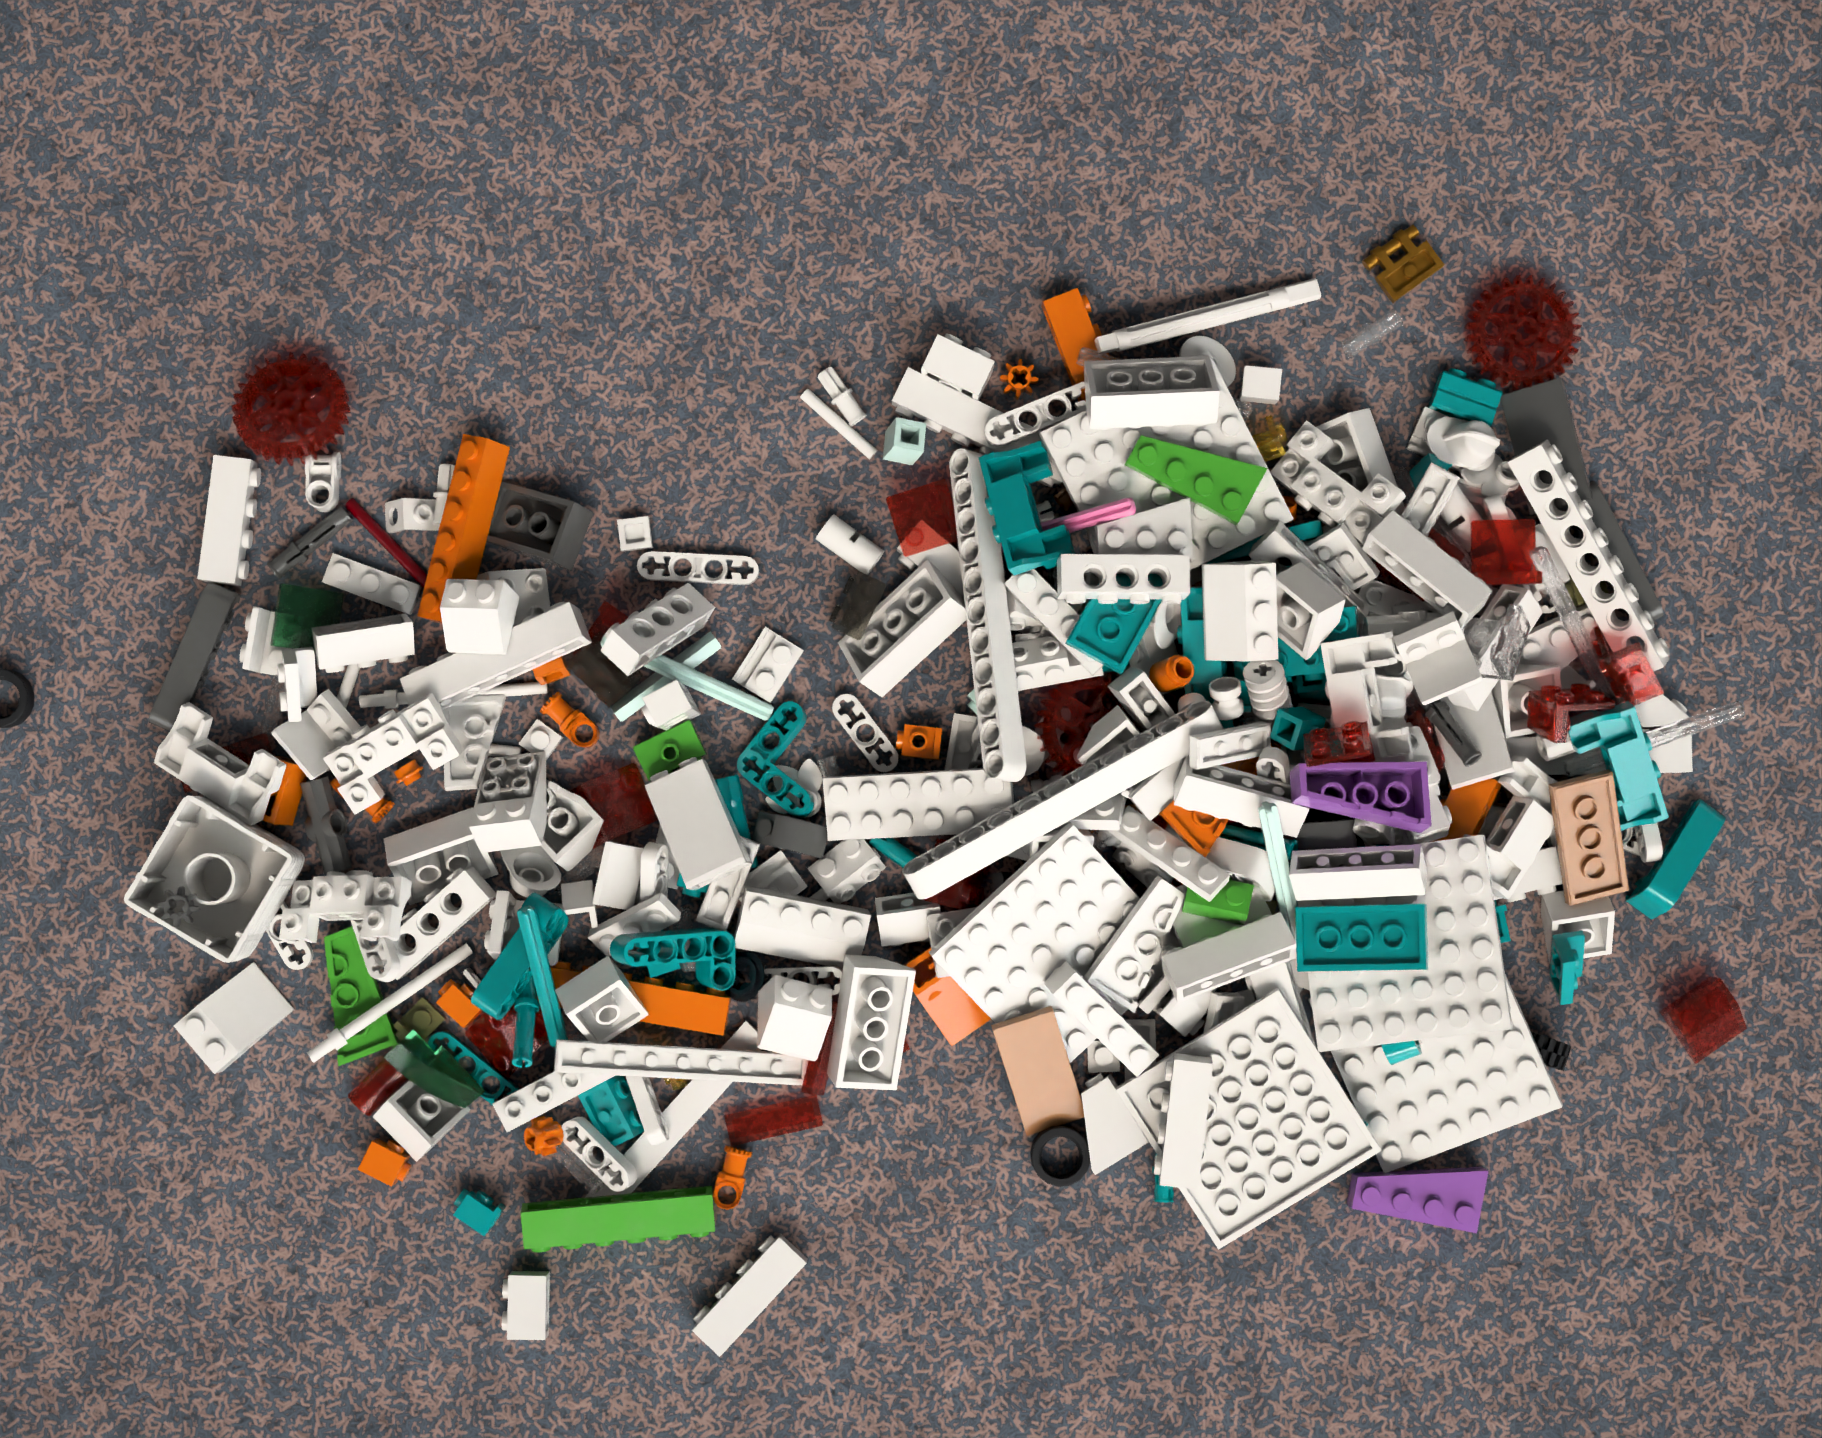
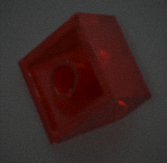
(1704, 1018)

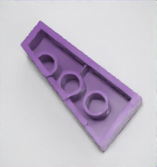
(1369, 791)
(1430, 1196)

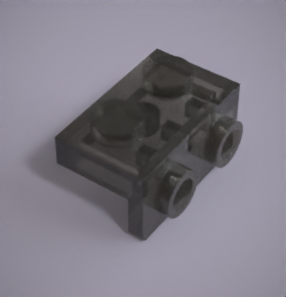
(858, 607)
(601, 673)

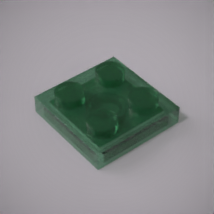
(299, 611)

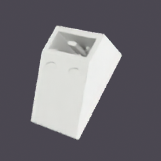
(511, 803)

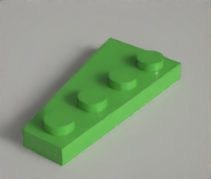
(1206, 478)
(353, 995)

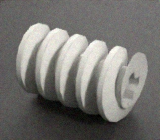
(1266, 689)

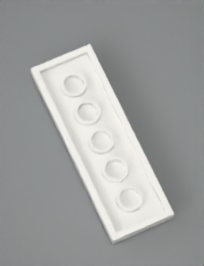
(911, 803)

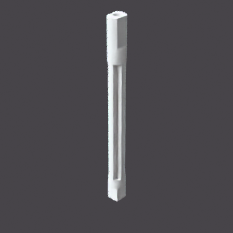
(1209, 316)

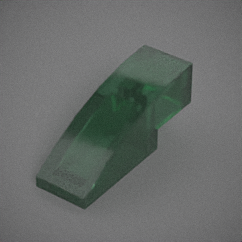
(433, 1070)

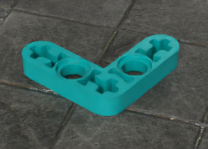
(767, 757)

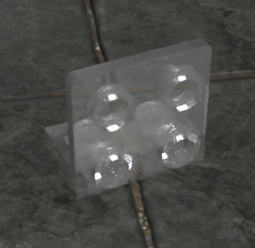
(1498, 643)

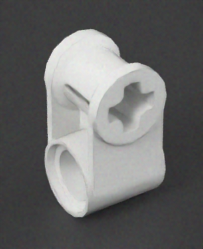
(322, 475)
(1375, 833)

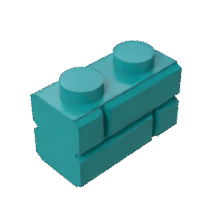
(1465, 398)

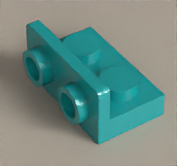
(1566, 964)
(612, 1110)

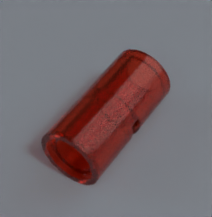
(376, 1087)

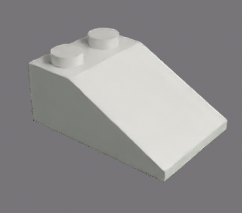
(234, 1018)

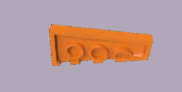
(1198, 828)

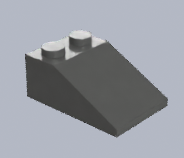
(539, 525)

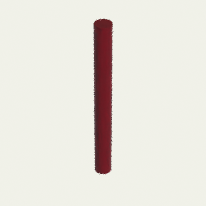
(386, 541)

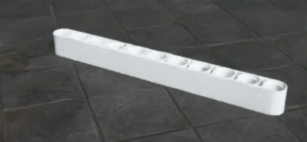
(987, 622)
(1059, 801)

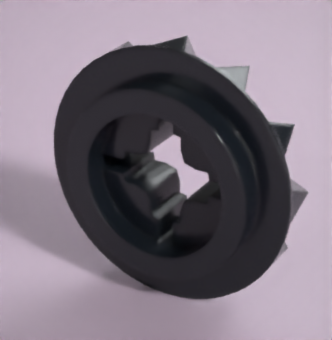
(750, 963)

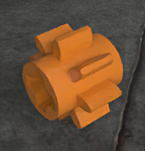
(1019, 370)
(543, 1136)

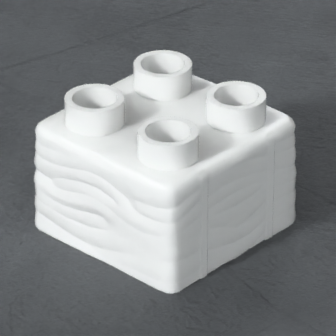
(232, 868)

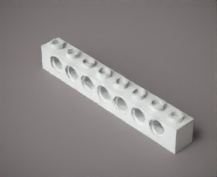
(1573, 551)

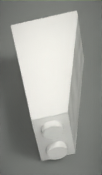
(697, 824)

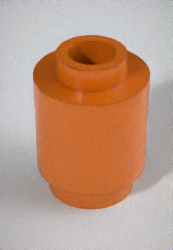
(1171, 673)

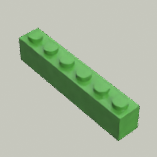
(617, 1218)

